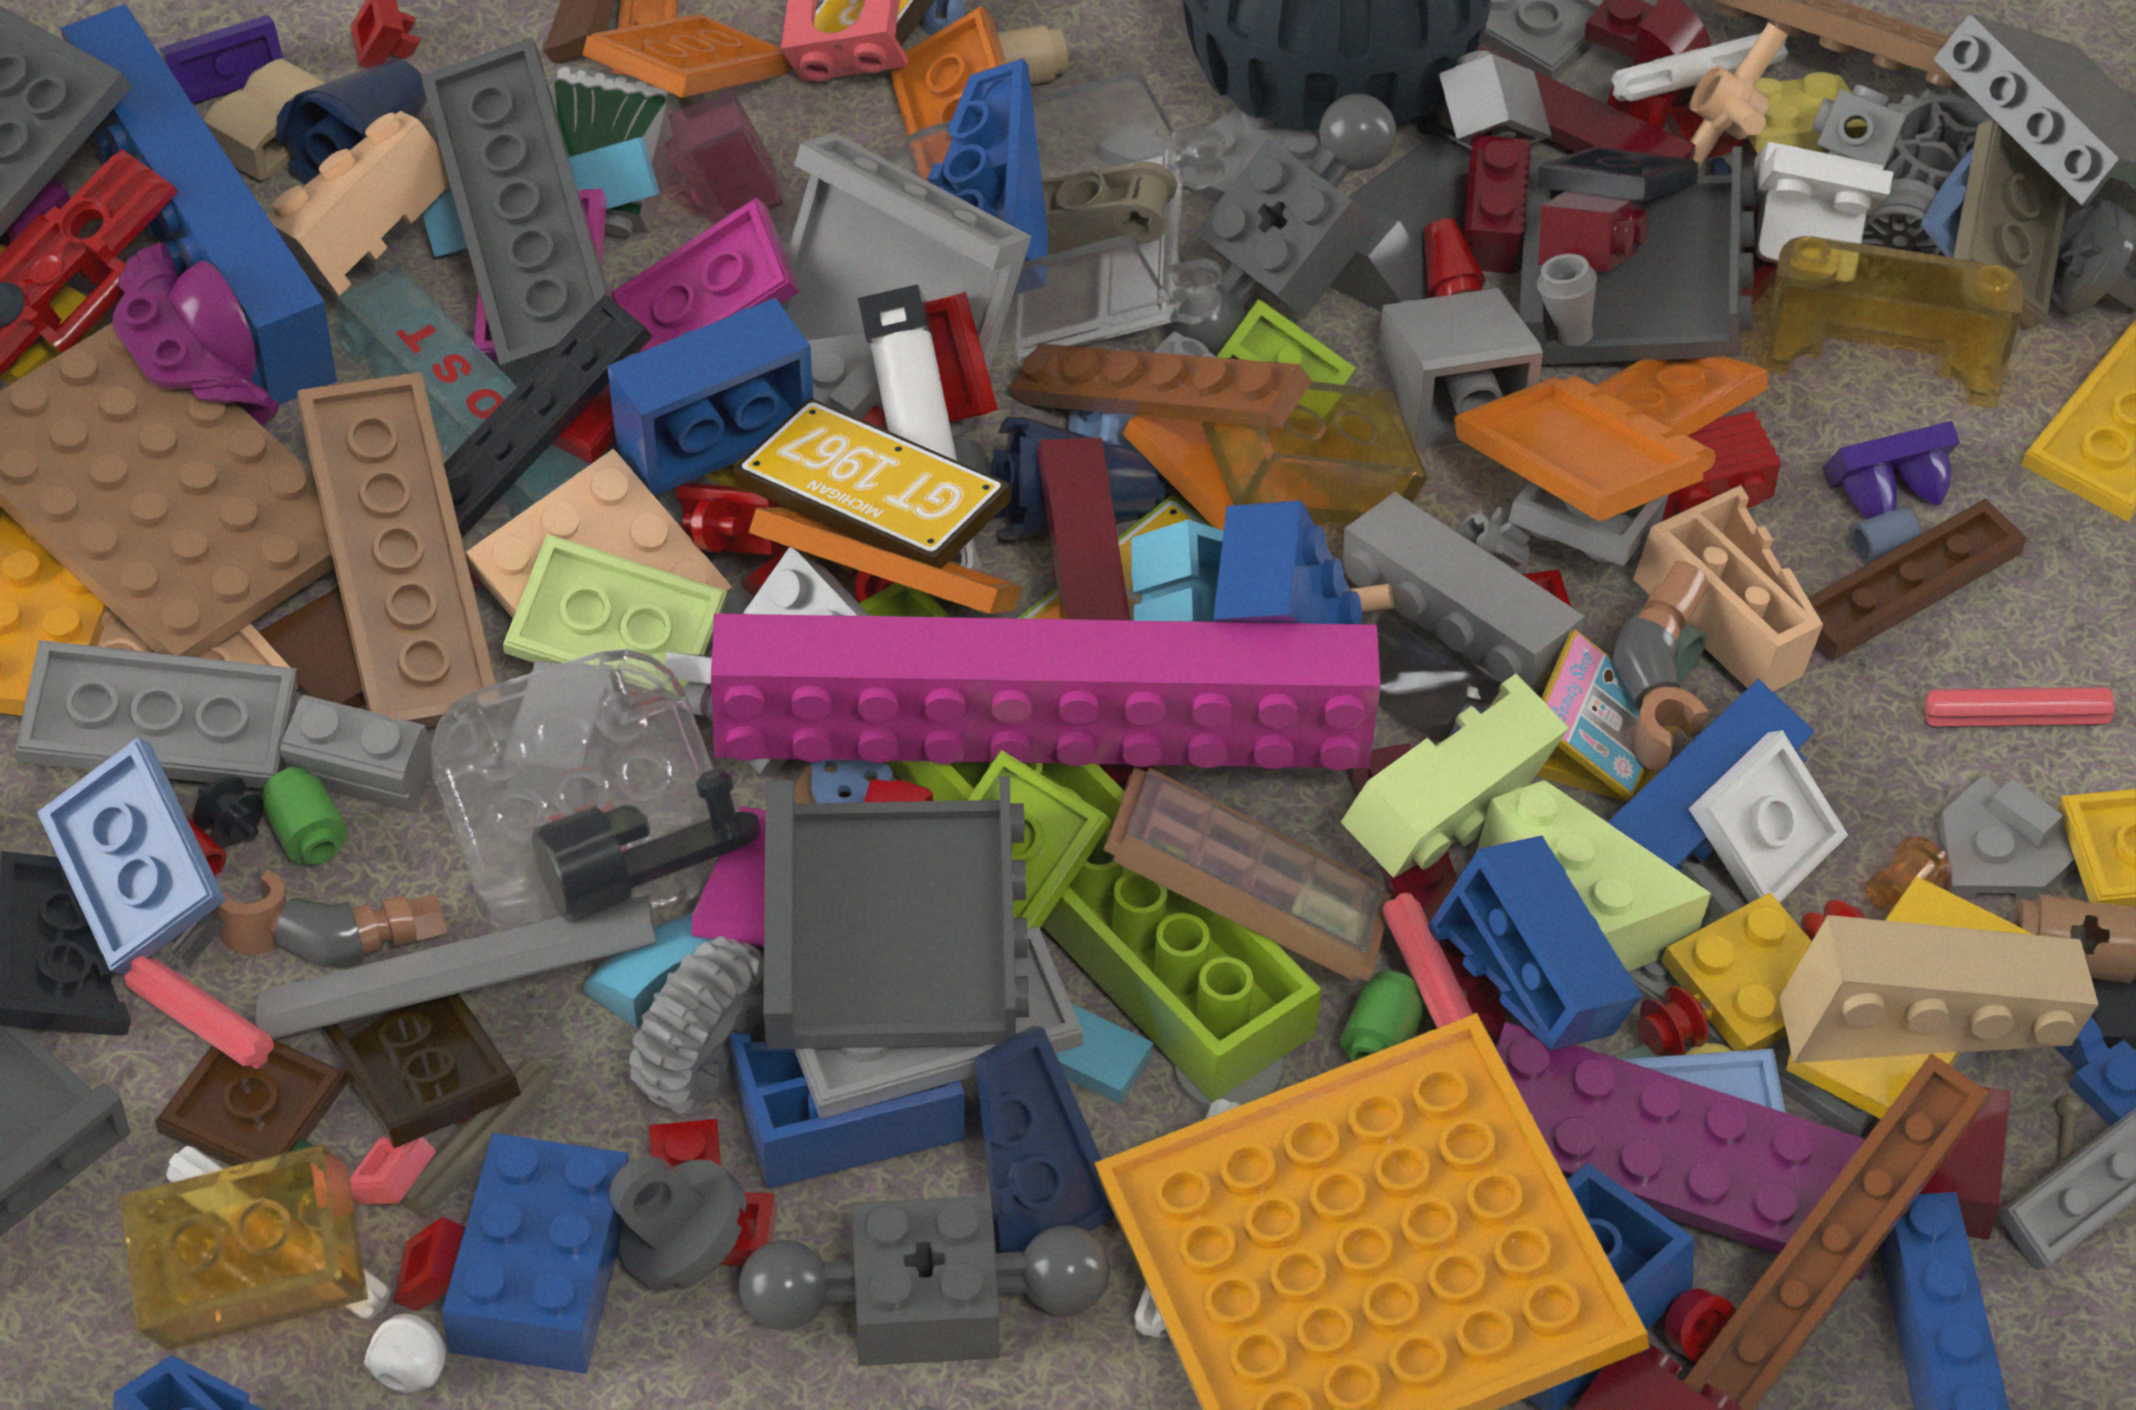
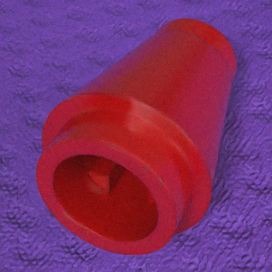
(1449, 260)

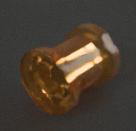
(1913, 858)

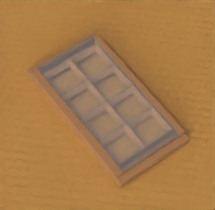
(1249, 873)

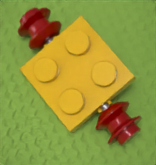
(1732, 978)

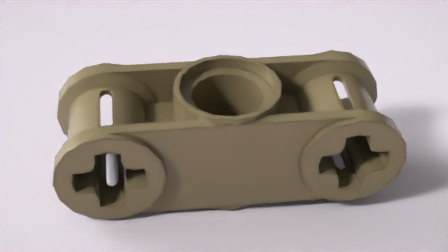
(1107, 205)

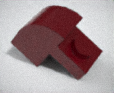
(1648, 32)

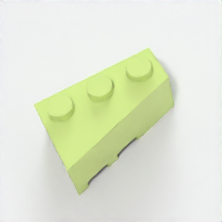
(1445, 789)
(1627, 889)

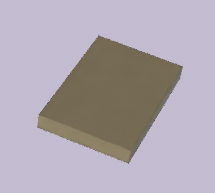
(2012, 216)

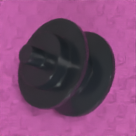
(228, 811)

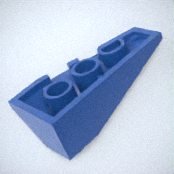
(996, 152)

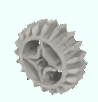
(1934, 136)
(684, 1037)

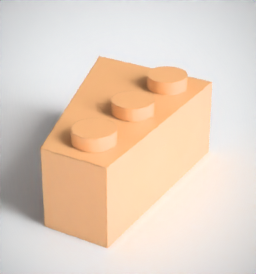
(360, 199)
(1753, 608)

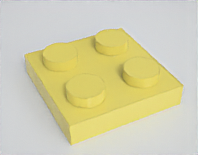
(1795, 107)

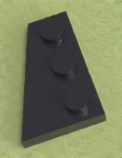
(49, 954)

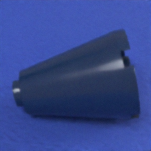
(340, 112)
(1132, 478)

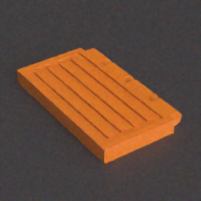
(1585, 446)
(952, 582)

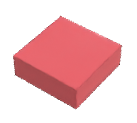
(389, 1172)

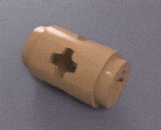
(2106, 923)

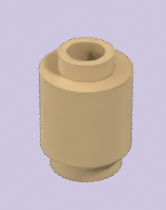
(1040, 48)

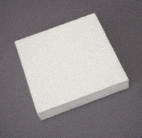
(1768, 820)

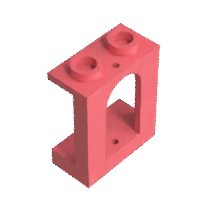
(861, 48)

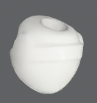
(406, 1354)

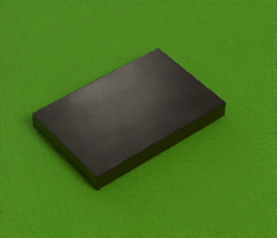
(422, 1066)

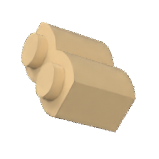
(248, 118)

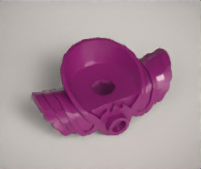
(189, 331)

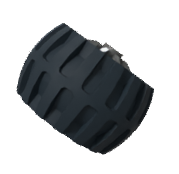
(1305, 54)

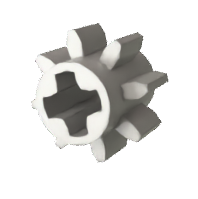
(1497, 537)

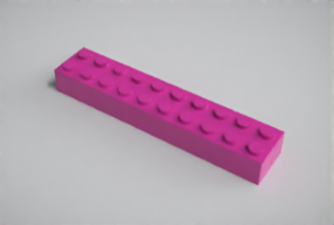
(1044, 691)

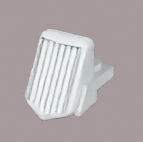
(1813, 196)

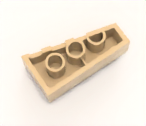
(1932, 990)

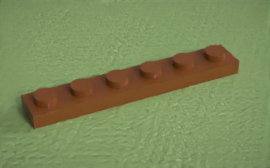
(1161, 385)
(1840, 1235)

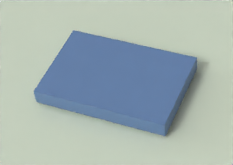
(131, 856)

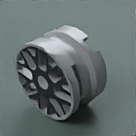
(1900, 217)

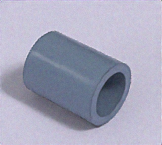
(1883, 533)

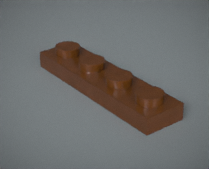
(1914, 577)

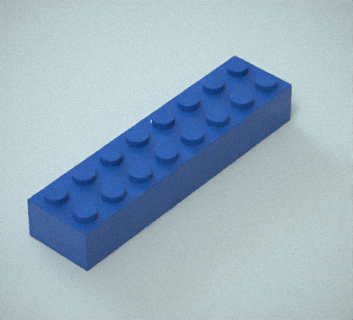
(213, 210)

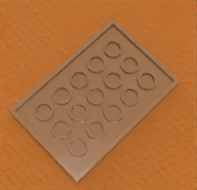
(157, 498)

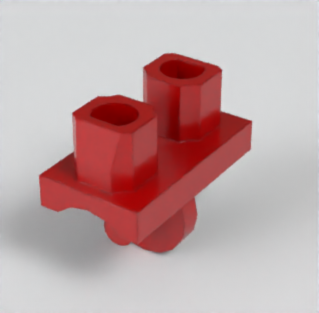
(721, 518)

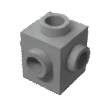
(1866, 105)

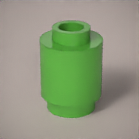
(303, 816)
(1383, 1015)

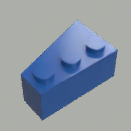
(1280, 569)
(799, 1145)

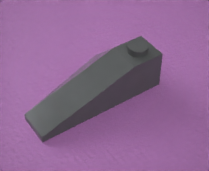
(1401, 201)

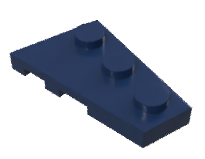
(1036, 1144)

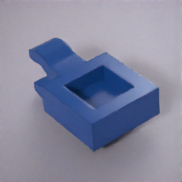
(2104, 1075)

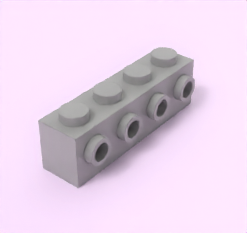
(1459, 591)

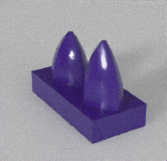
(222, 58)
(1870, 467)

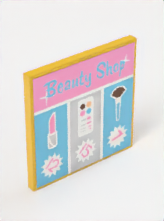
(1598, 712)

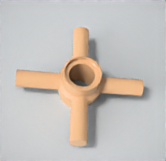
(1731, 100)

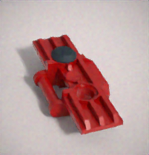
(50, 253)

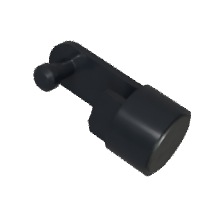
(589, 872)

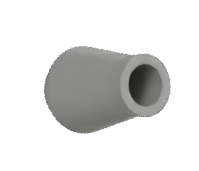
(1569, 295)

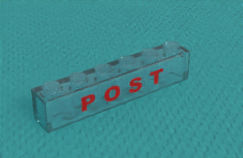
(408, 333)

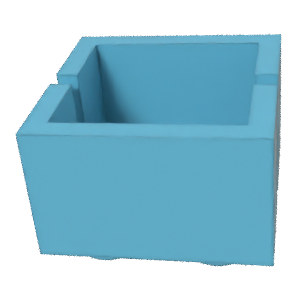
(1176, 572)

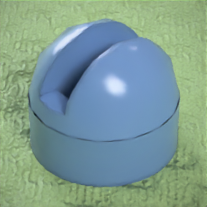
(954, 8)

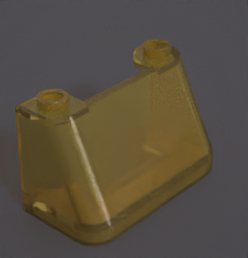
(1897, 302)

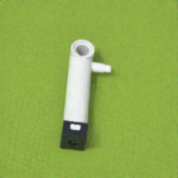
(908, 375)

